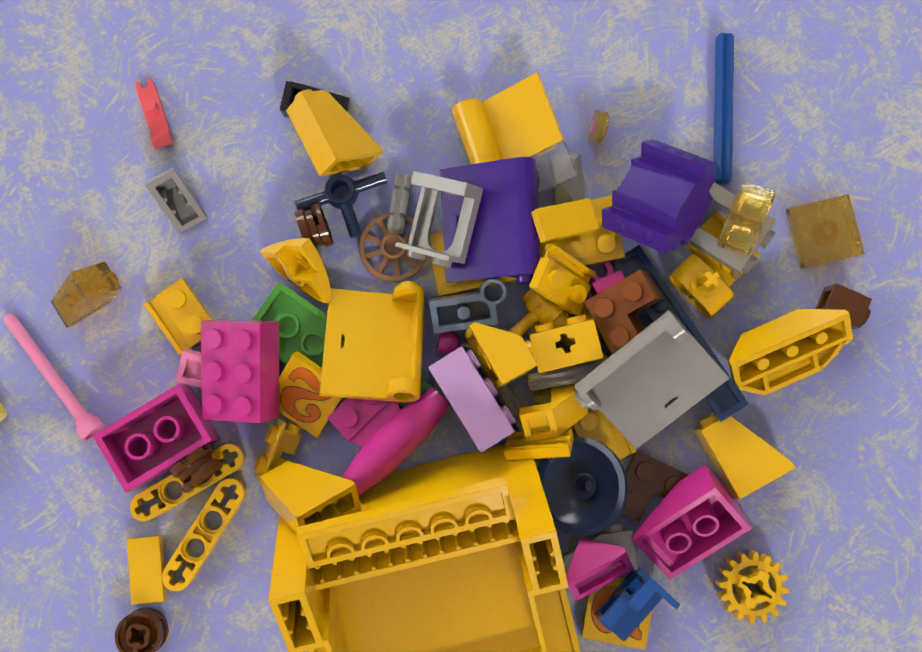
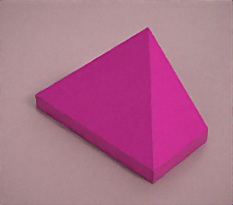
(595, 566)

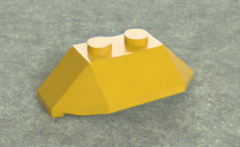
(788, 349)

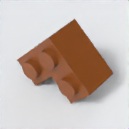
(618, 306)

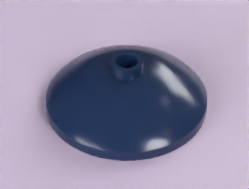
(564, 480)

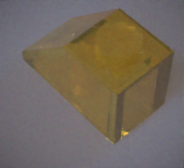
(85, 293)

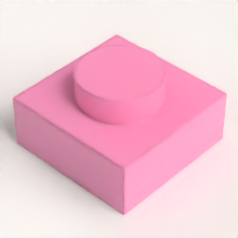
(190, 368)

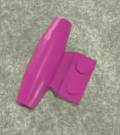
(385, 433)

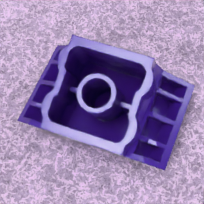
(661, 197)

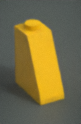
(331, 134)
(740, 455)
(308, 495)

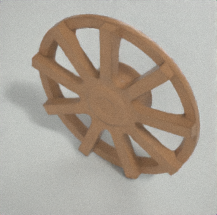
(389, 251)

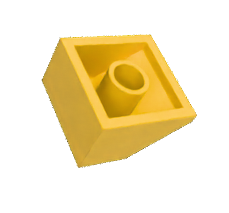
(501, 353)

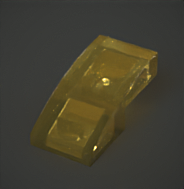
(746, 218)

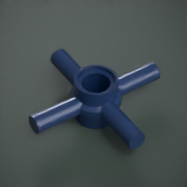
(346, 203)

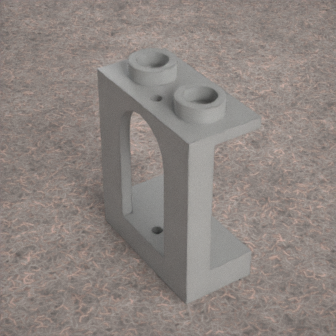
(419, 241)
(709, 244)

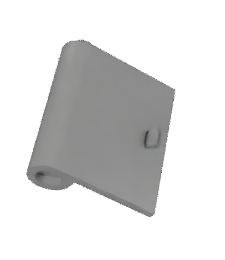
(651, 380)

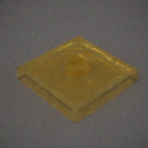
(825, 231)

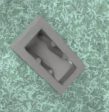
(176, 199)

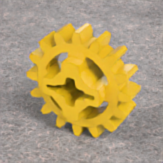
(746, 599)

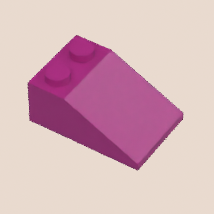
(691, 523)

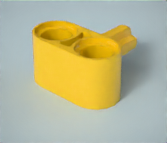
(701, 286)

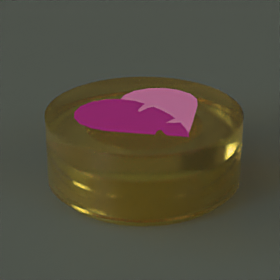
(598, 126)

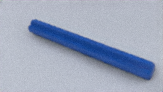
(723, 107)

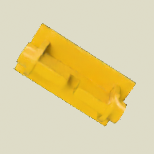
(279, 440)

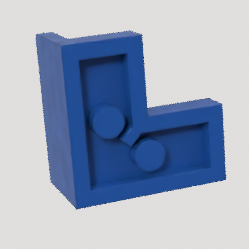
(632, 603)

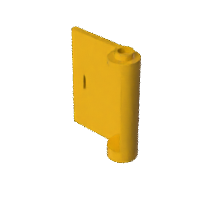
(379, 346)

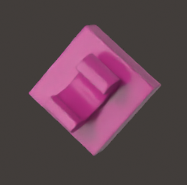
(602, 283)

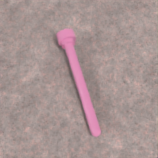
(86, 423)

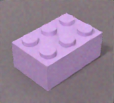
(473, 398)

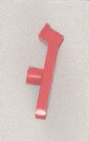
(154, 115)

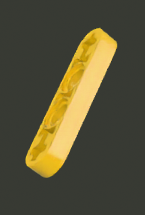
(158, 509)
(206, 534)

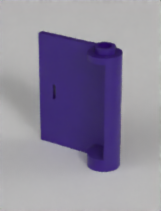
(504, 230)

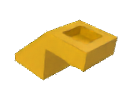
(552, 418)

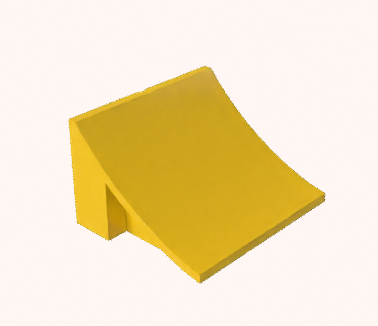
(430, 563)

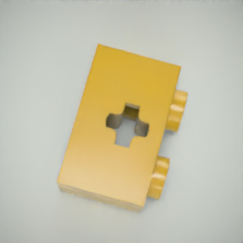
(583, 350)

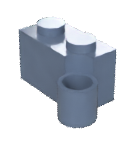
(462, 309)

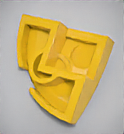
(301, 264)

